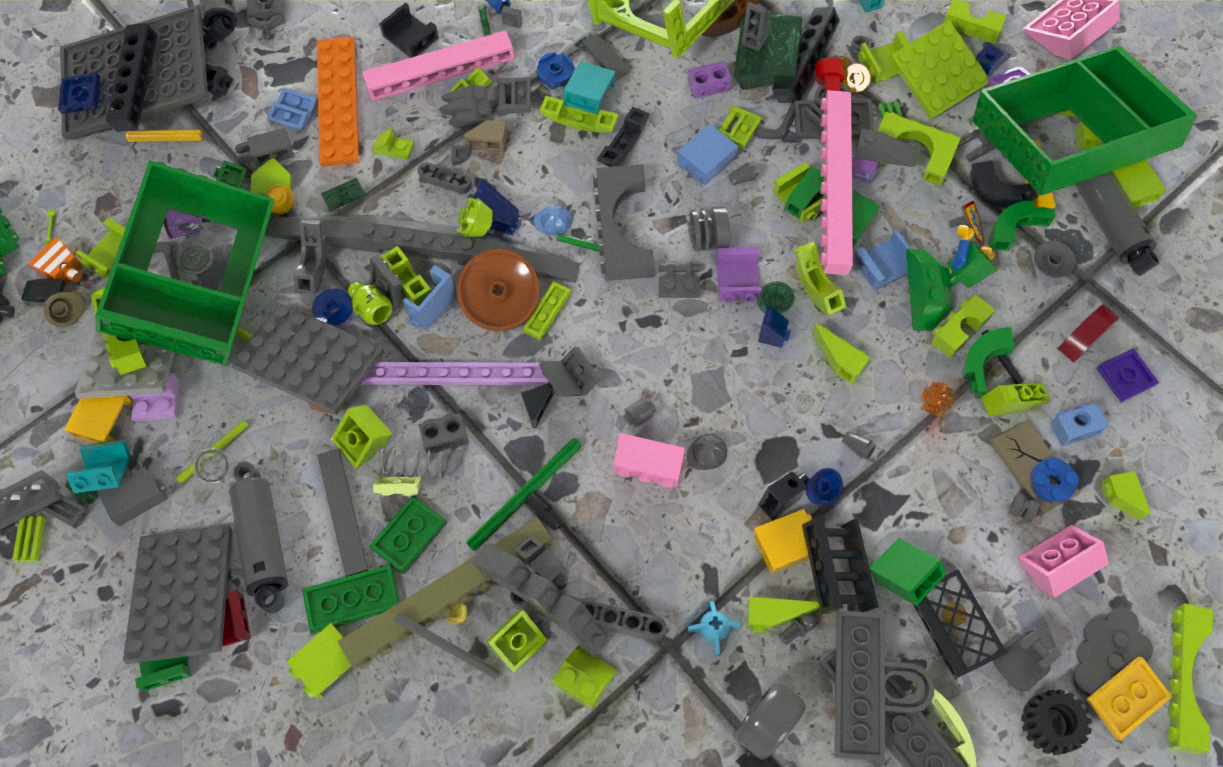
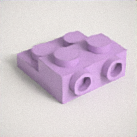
(158, 405)

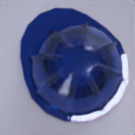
(825, 487)

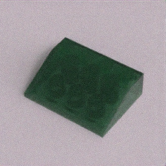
(775, 59)

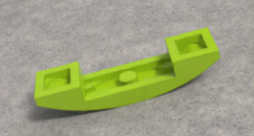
(576, 118)

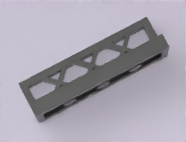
(30, 501)

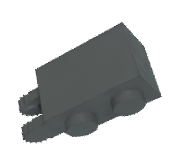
(265, 147)

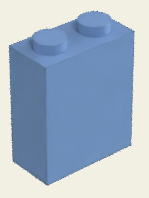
(706, 154)

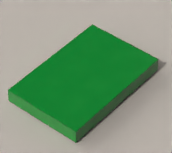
(408, 534)

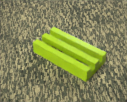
(24, 539)

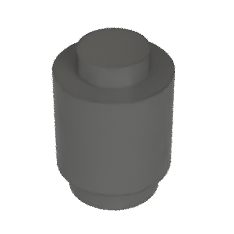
(639, 412)

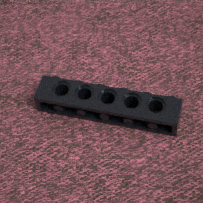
(812, 45)
(131, 77)

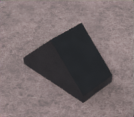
(536, 402)

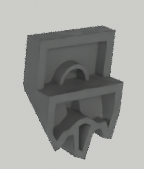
(467, 106)

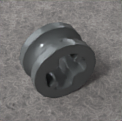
(858, 40)

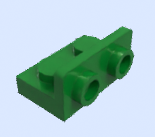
(230, 174)

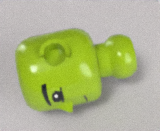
(370, 303)

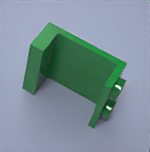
(162, 672)

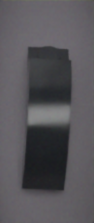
(994, 190)

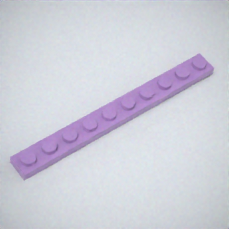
(455, 373)

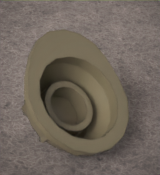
(63, 308)

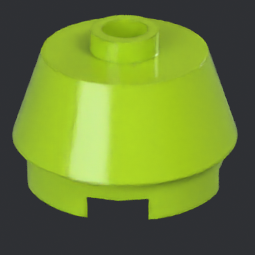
(474, 219)

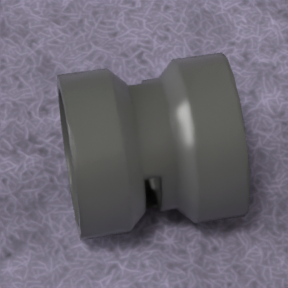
(1024, 508)

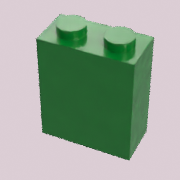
(907, 571)

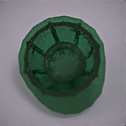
(777, 295)

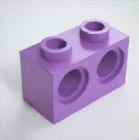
(709, 79)

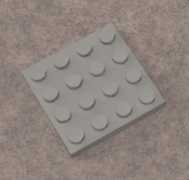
(101, 380)

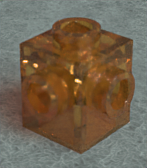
(937, 398)

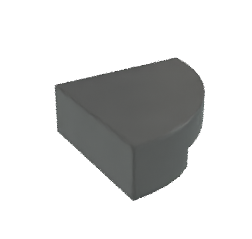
(460, 154)

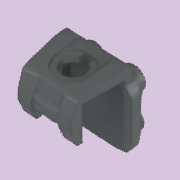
(1027, 659)

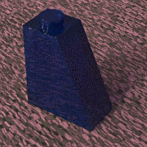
(505, 214)

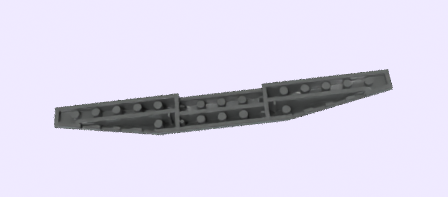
(419, 238)

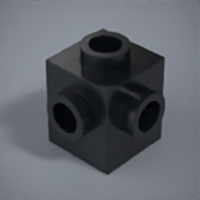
(217, 80)

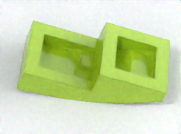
(477, 78)

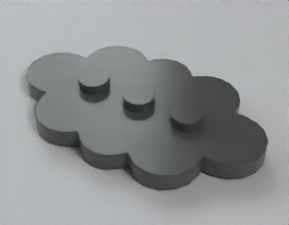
(1108, 649)

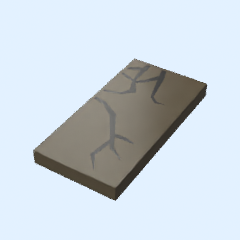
(1021, 452)

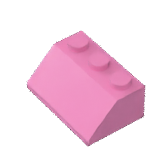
(648, 460)
(1064, 560)

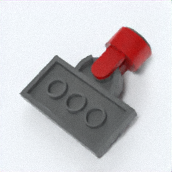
(829, 76)

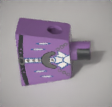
(181, 224)

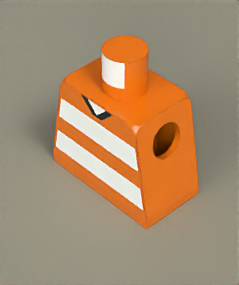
(57, 263)

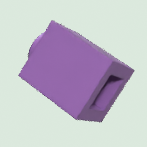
(863, 169)

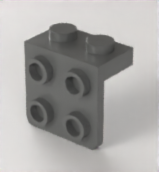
(571, 375)

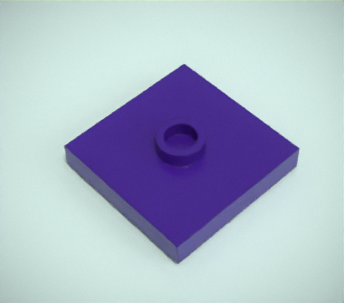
(1127, 375)

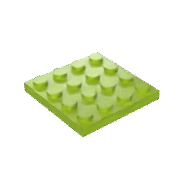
(939, 69)

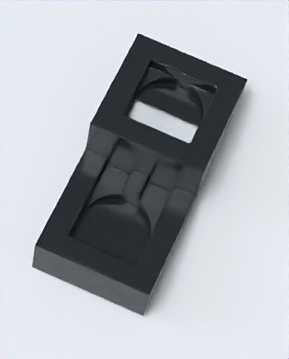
(42, 289)

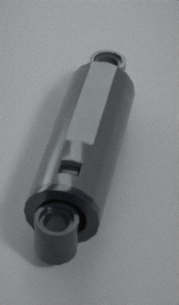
(219, 17)
(1120, 222)
(258, 537)

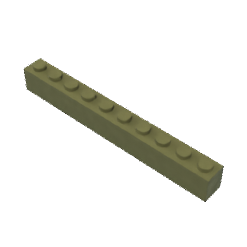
(431, 602)

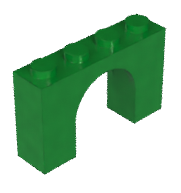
(808, 192)

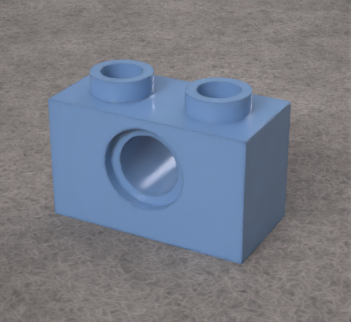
(1069, 431)

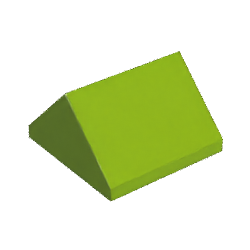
(516, 640)

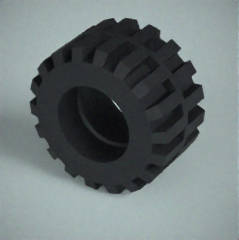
(1074, 716)

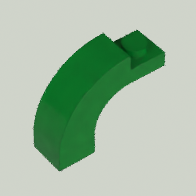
(1019, 214)
(989, 345)

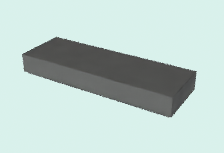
(605, 55)

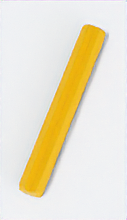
(164, 135)

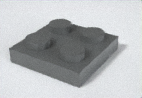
(385, 280)

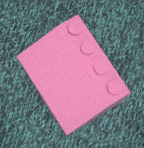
(1073, 25)

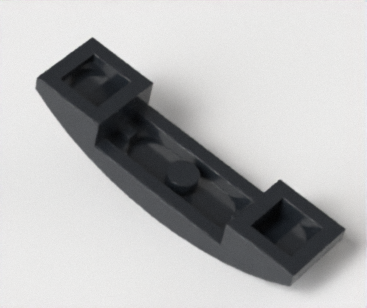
(625, 138)

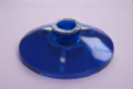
(330, 300)

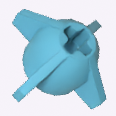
(714, 627)

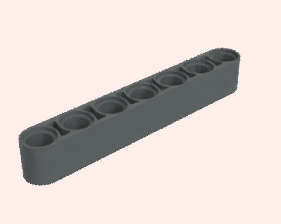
(619, 626)

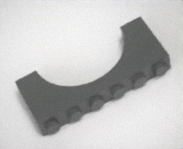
(620, 258)

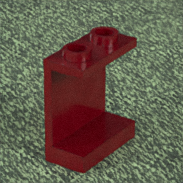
(236, 620)

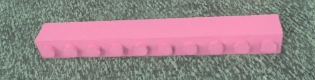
(837, 184)

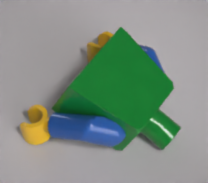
(970, 262)

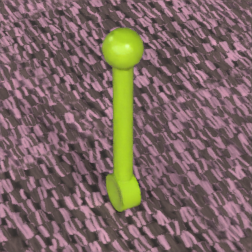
(51, 213)

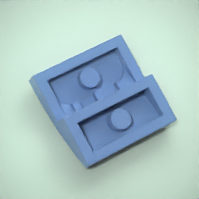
(293, 109)

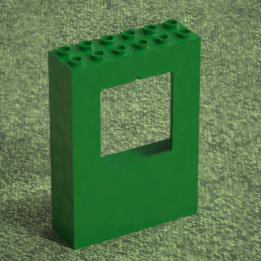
(1107, 94)
(171, 311)

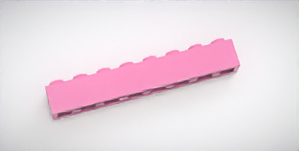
(438, 65)

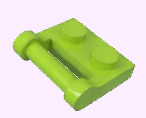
(744, 127)

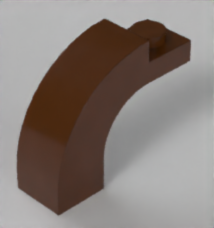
(729, 19)

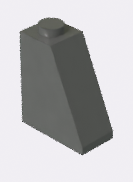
(132, 497)

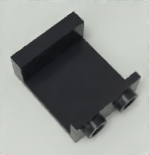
(408, 32)

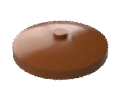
(498, 290)

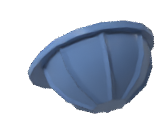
(553, 220)

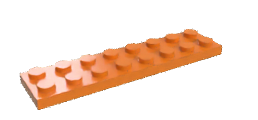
(337, 102)

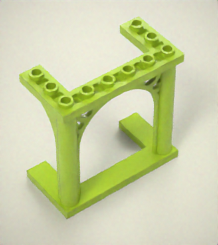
(676, 35)

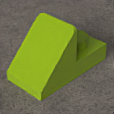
(392, 146)

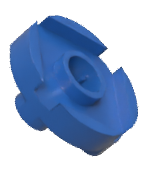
(558, 78)
(1055, 468)

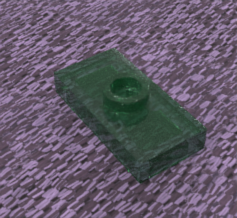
(343, 194)

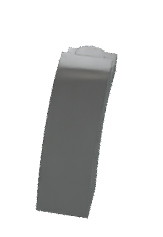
(313, 257)

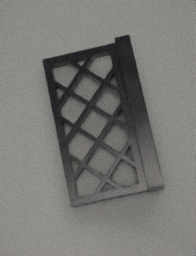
(942, 638)

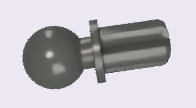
(805, 623)

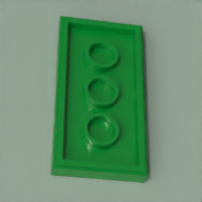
(350, 598)

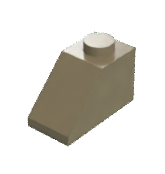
(487, 136)

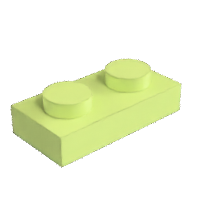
(397, 485)

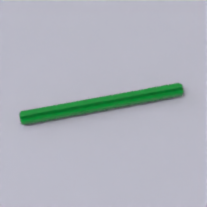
(520, 496)

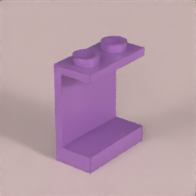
(738, 274)

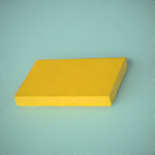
(1129, 698)

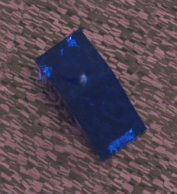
(991, 58)
(774, 328)

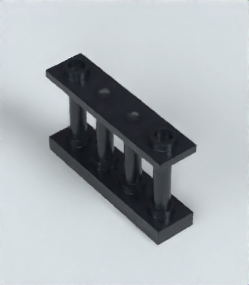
(823, 568)

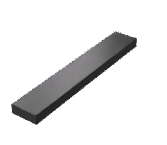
(342, 512)

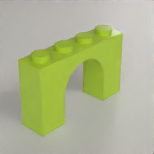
(939, 143)

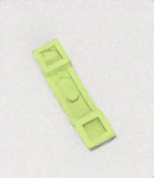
(965, 749)

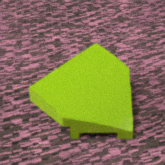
(269, 175)

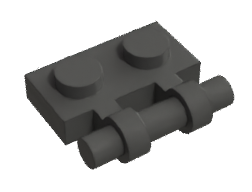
(679, 286)

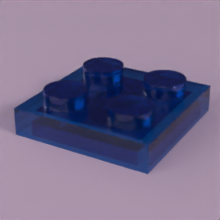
(79, 93)

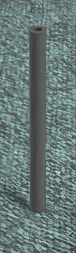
(446, 645)

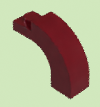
(1088, 332)

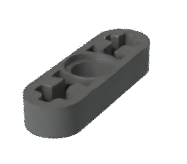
(450, 184)

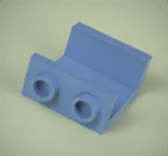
(884, 262)
(434, 303)

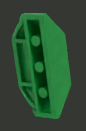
(928, 289)

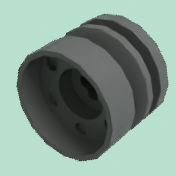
(711, 228)

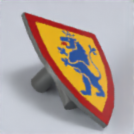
(970, 219)

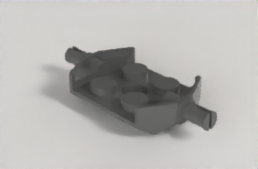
(265, 15)

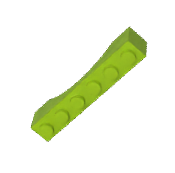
(1187, 727)

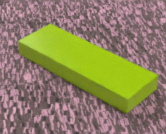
(547, 311)

